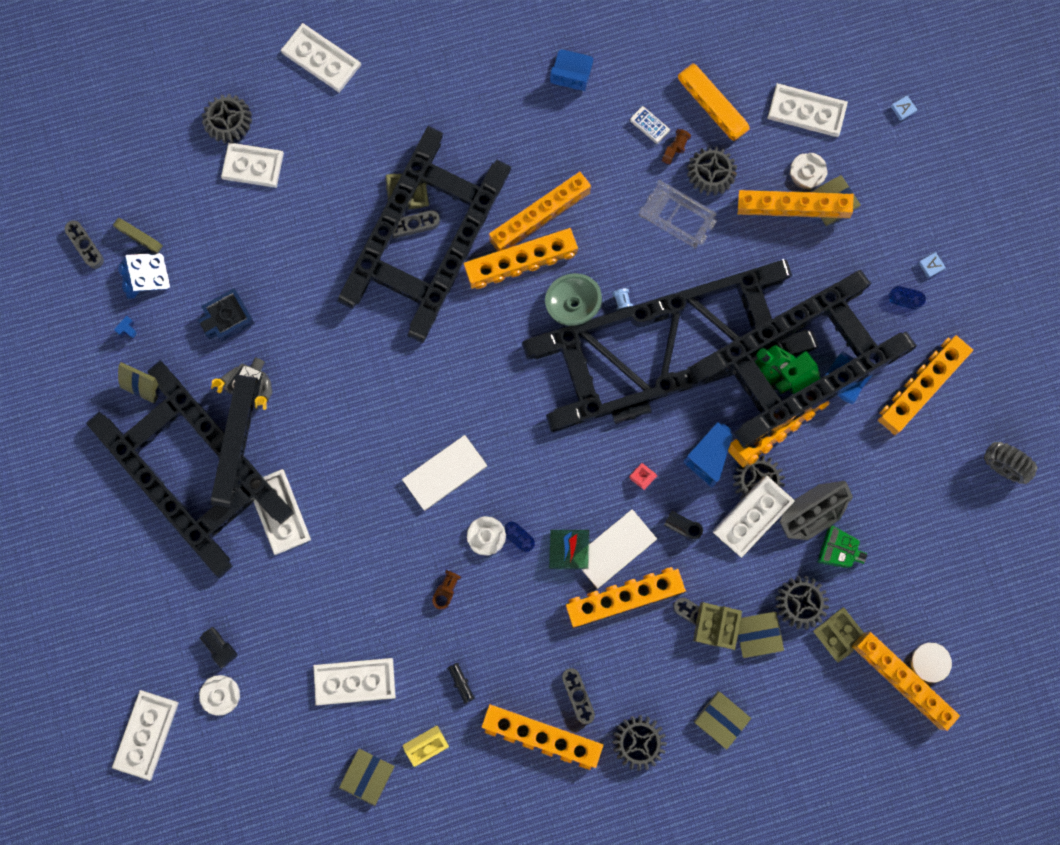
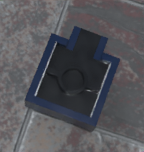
(225, 316)

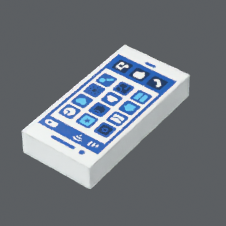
(650, 125)

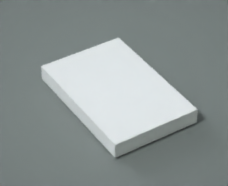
(252, 165)

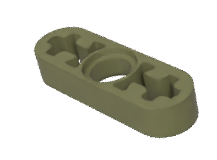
(137, 235)

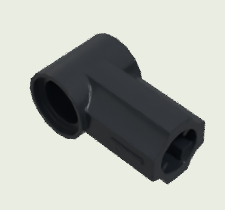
(681, 525)
(221, 651)

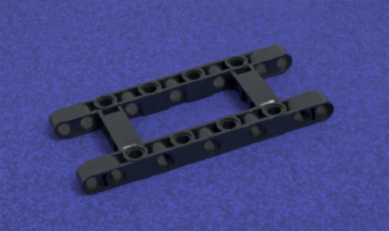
(458, 251)
(822, 390)
(145, 431)

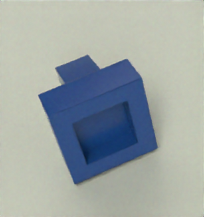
(125, 326)

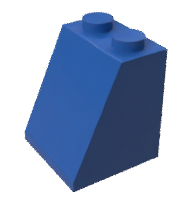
(710, 454)

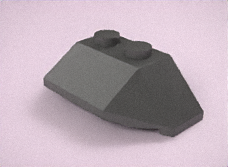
(816, 510)

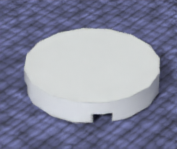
(808, 171)
(486, 535)
(931, 662)
(219, 695)

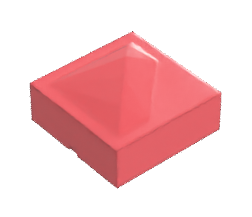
(642, 476)

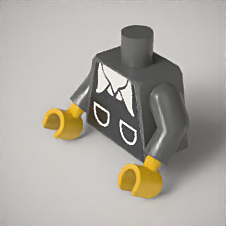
(264, 389)

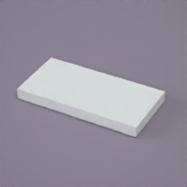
(321, 57)
(807, 110)
(444, 472)
(753, 516)
(293, 530)
(617, 548)
(354, 681)
(145, 735)

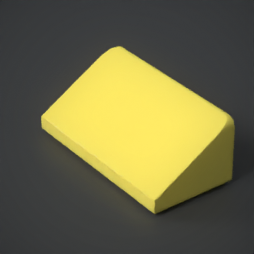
(425, 746)

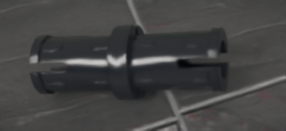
(631, 412)
(461, 683)

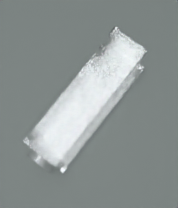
(659, 199)

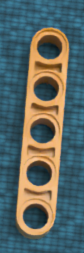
(713, 102)

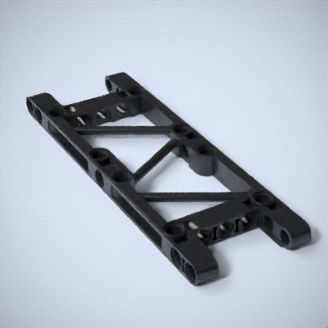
(657, 311)

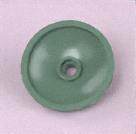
(573, 290)

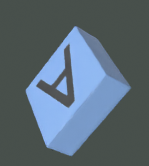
(904, 108)
(932, 265)

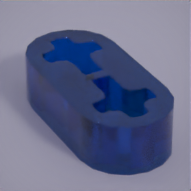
(905, 301)
(522, 533)

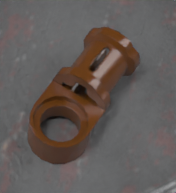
(677, 145)
(446, 590)

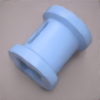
(622, 299)

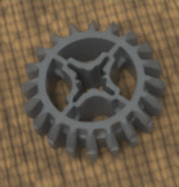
(212, 119)
(719, 171)
(1010, 462)
(774, 473)
(809, 605)
(653, 733)

